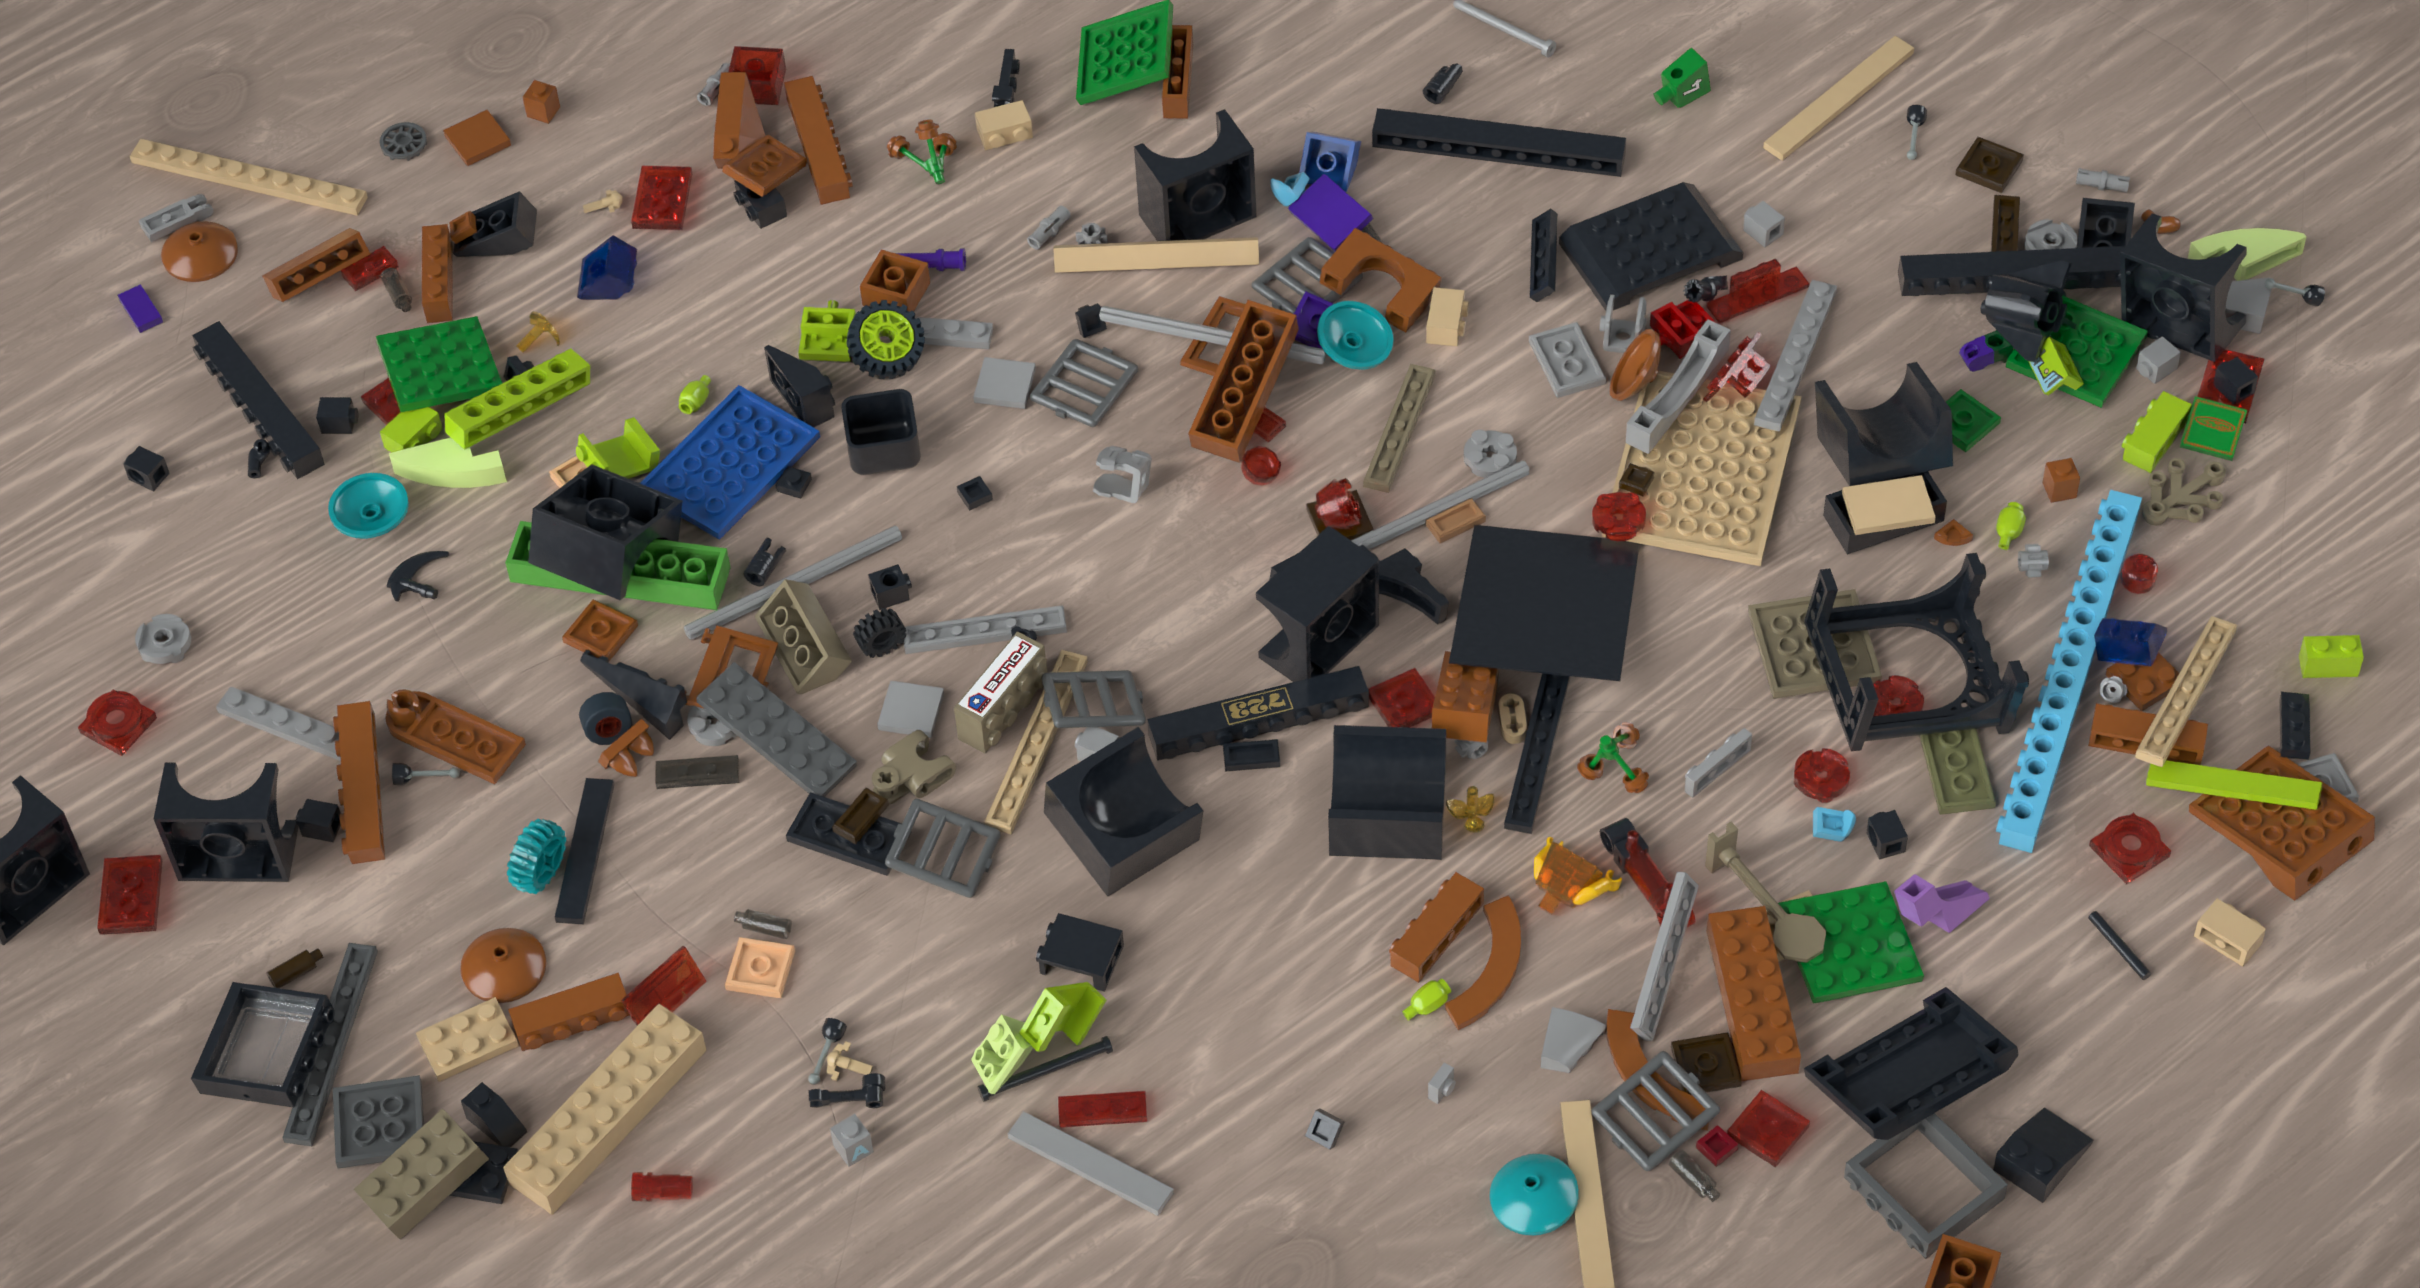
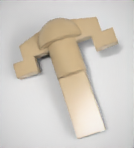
(612, 201)
(836, 1059)

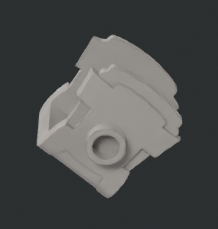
(1612, 327)
(1116, 486)

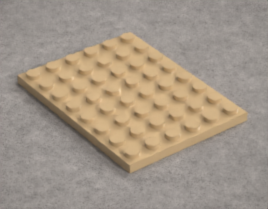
(1712, 475)

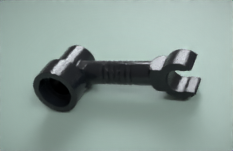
(871, 1092)

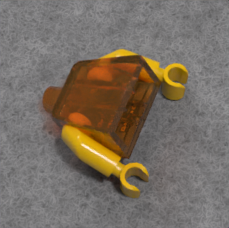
(1568, 878)

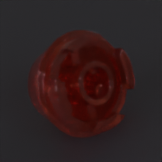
(1337, 505)

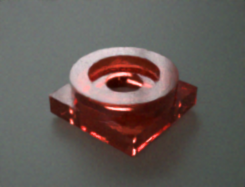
(117, 736)
(2125, 862)

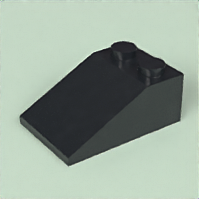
(2105, 223)
(501, 228)
(801, 386)
(2041, 1153)

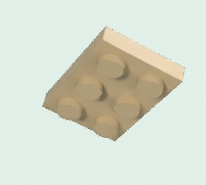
(467, 1039)

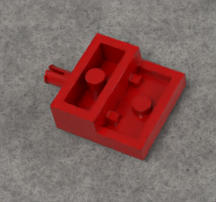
(1678, 325)

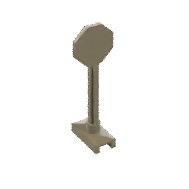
(1794, 935)

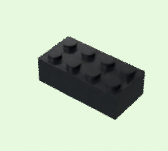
(1840, 523)

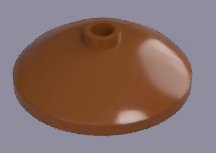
(199, 251)
(1636, 366)
(507, 975)

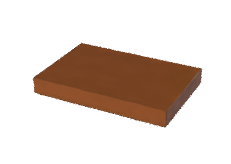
(764, 165)

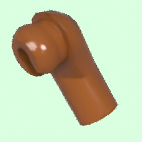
(2169, 223)

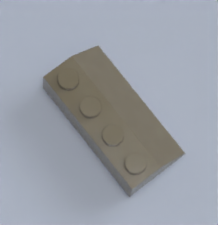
(804, 636)

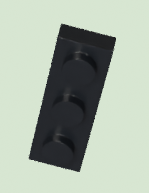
(2294, 725)

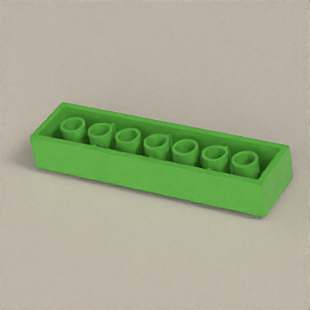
(663, 573)

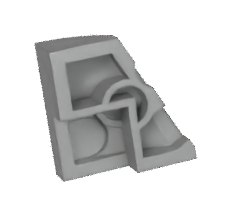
(1568, 1039)

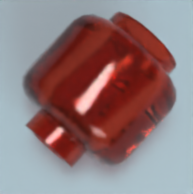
(2139, 573)

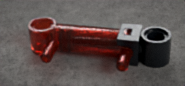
(1633, 858)

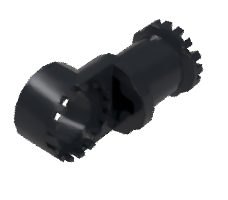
(1705, 289)

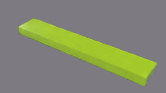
(2235, 784)

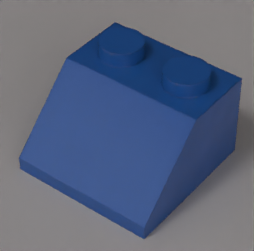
(1330, 156)

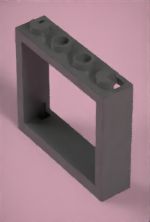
(1897, 1218)

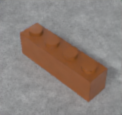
(1177, 87)
(316, 264)
(437, 273)
(2125, 728)
(1436, 926)
(569, 1012)

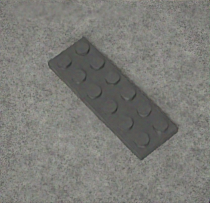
(776, 731)

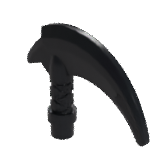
(401, 578)

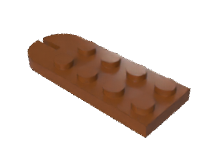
(452, 734)

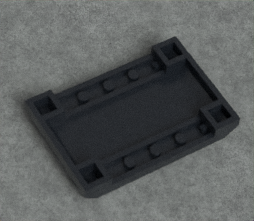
(1648, 244)
(1915, 1066)

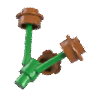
(943, 144)
(1624, 736)

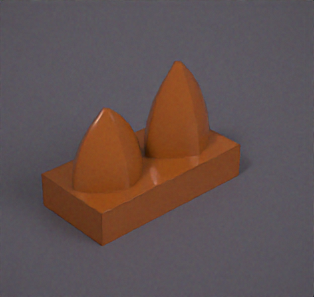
(618, 755)

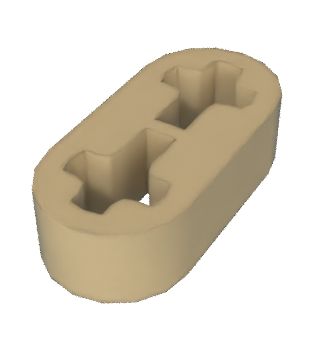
(1517, 718)

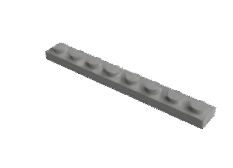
(1795, 355)

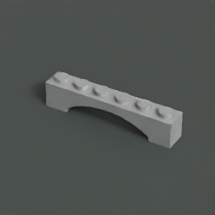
(1654, 419)

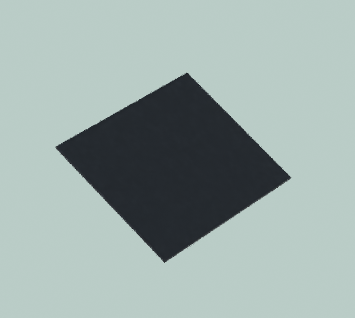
(1545, 603)

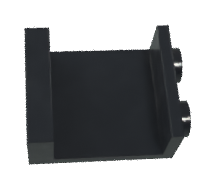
(1081, 948)

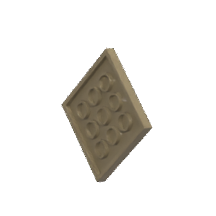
(1789, 654)

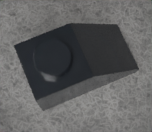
(492, 1116)

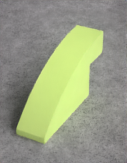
(2264, 248)
(448, 465)

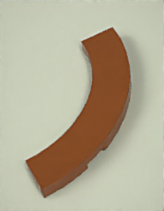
(1499, 969)
(1630, 1058)

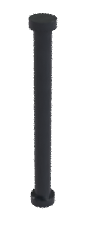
(1050, 1066)

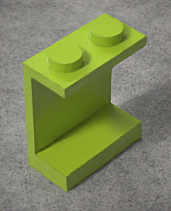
(624, 455)
(1064, 1009)

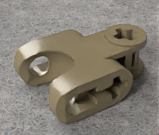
(907, 772)

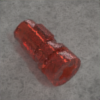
(660, 1187)

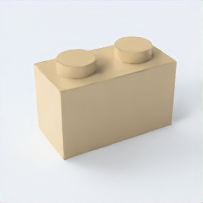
(1003, 125)
(1446, 316)
(2230, 932)

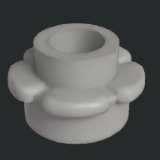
(2110, 696)

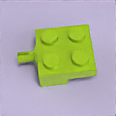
(825, 333)

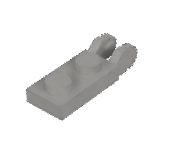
(175, 216)

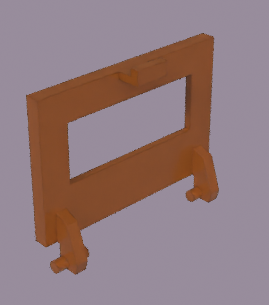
(1213, 319)
(718, 655)

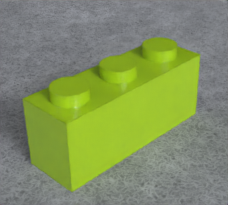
(2156, 431)

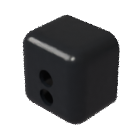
(881, 431)

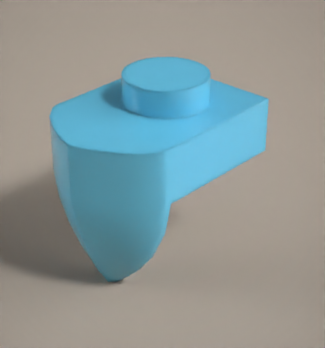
(1291, 189)
(1833, 823)

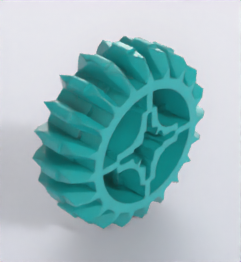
(536, 856)

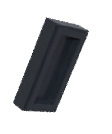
(1251, 755)

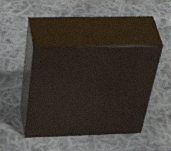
(1636, 479)

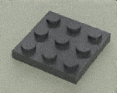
(375, 1119)

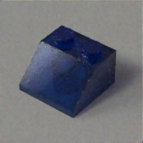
(608, 271)
(2128, 641)

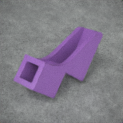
(1943, 905)

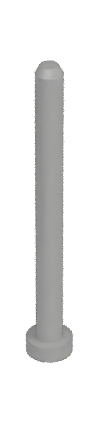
(1547, 47)

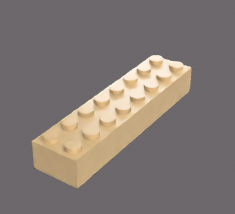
(605, 1109)

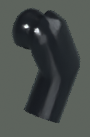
(256, 457)

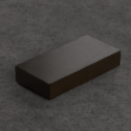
(860, 815)

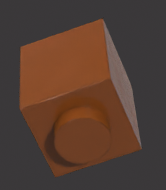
(541, 101)
(2061, 480)

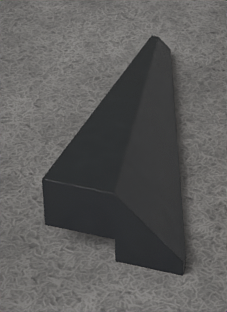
(650, 698)

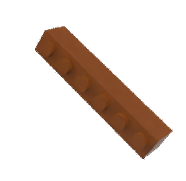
(817, 140)
(360, 782)

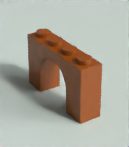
(1362, 254)

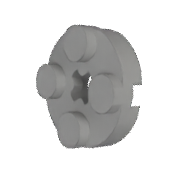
(2046, 230)
(1486, 441)
(168, 651)
(705, 732)

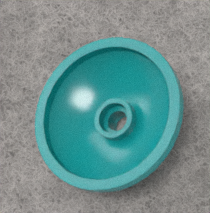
(1357, 325)
(368, 505)
(1539, 1207)

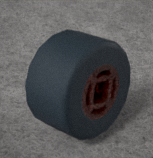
(605, 718)

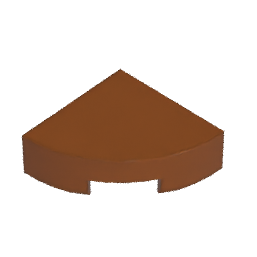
(1953, 534)

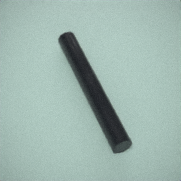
(2119, 945)

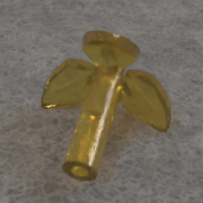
(541, 325)
(1475, 807)

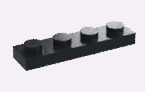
(1543, 255)

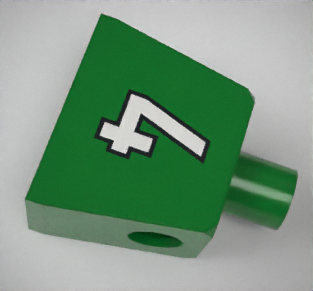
(1684, 80)

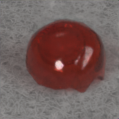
(1260, 466)

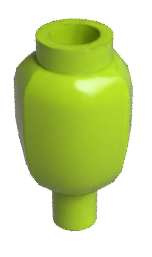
(694, 395)
(2010, 524)
(1428, 998)

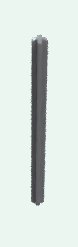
(1195, 331)
(1420, 515)
(805, 575)

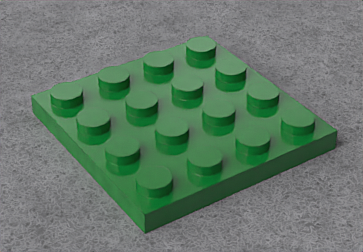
(1125, 52)
(2098, 347)
(438, 363)
(1863, 943)

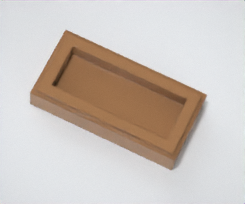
(1455, 520)

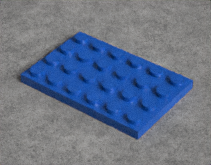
(731, 460)

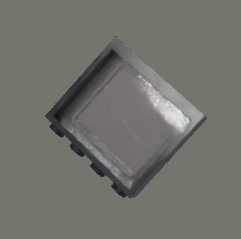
(263, 1044)

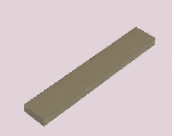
(1399, 428)

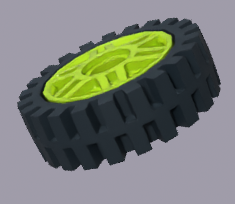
(881, 357)

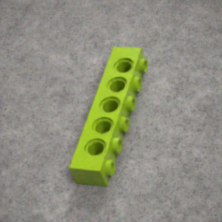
(517, 398)

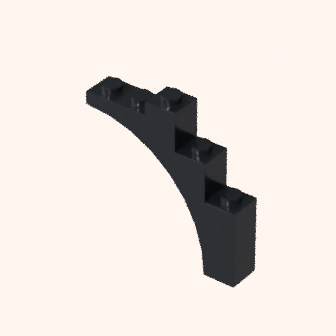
(1402, 581)

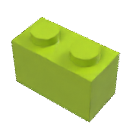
(411, 429)
(2331, 656)

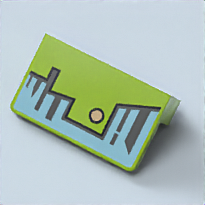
(2055, 367)

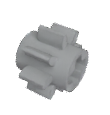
(1091, 234)
(2033, 560)
(1471, 748)

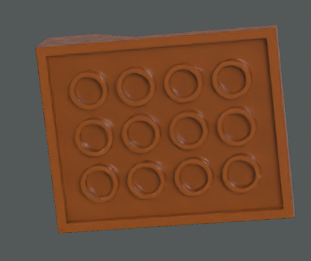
(2289, 842)

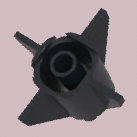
(2028, 306)

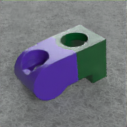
(1985, 351)

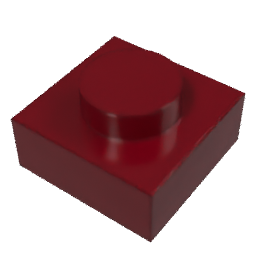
(1716, 1146)

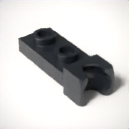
(1007, 86)

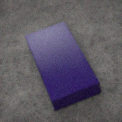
(140, 308)

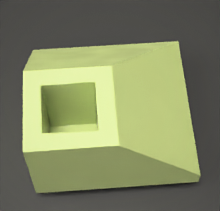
(1001, 1053)

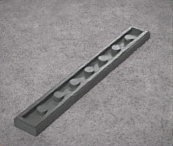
(345, 999)

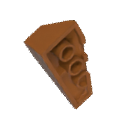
(736, 118)

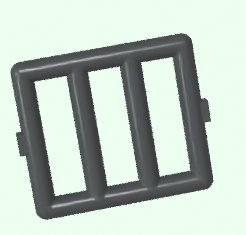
(1294, 257)
(1064, 361)
(1084, 719)
(944, 879)
(1643, 1077)

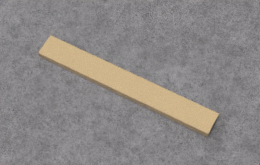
(1838, 98)
(1156, 255)
(2186, 691)
(1032, 751)
(1590, 1212)

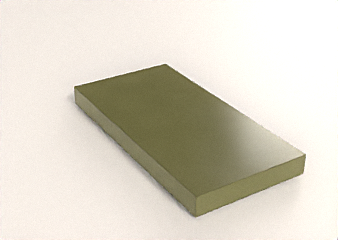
(1958, 771)

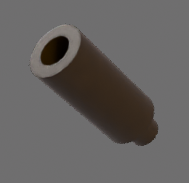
(294, 968)

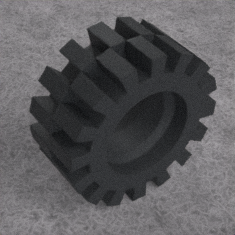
(879, 632)

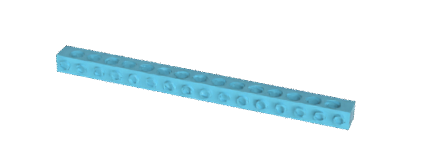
(2068, 673)

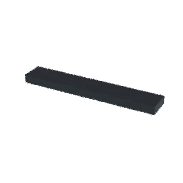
(584, 851)

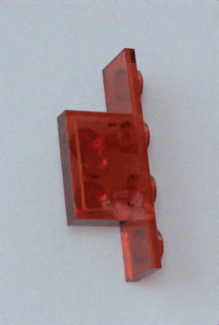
(1756, 288)
(1744, 370)

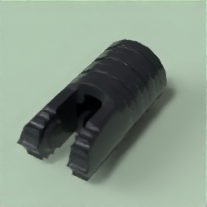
(1442, 83)
(763, 564)

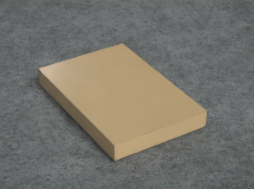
(1888, 505)

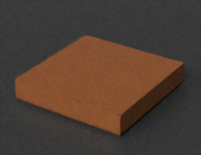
(477, 137)
(600, 630)

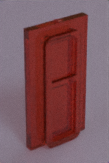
(667, 985)

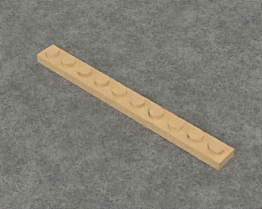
(249, 177)

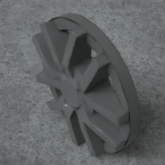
(403, 141)

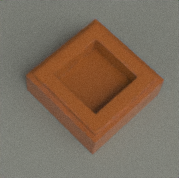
(462, 227)

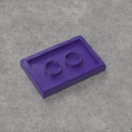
(1329, 212)

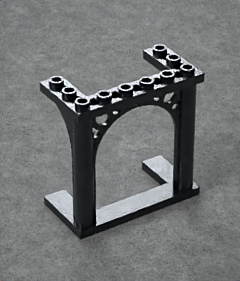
(1946, 604)

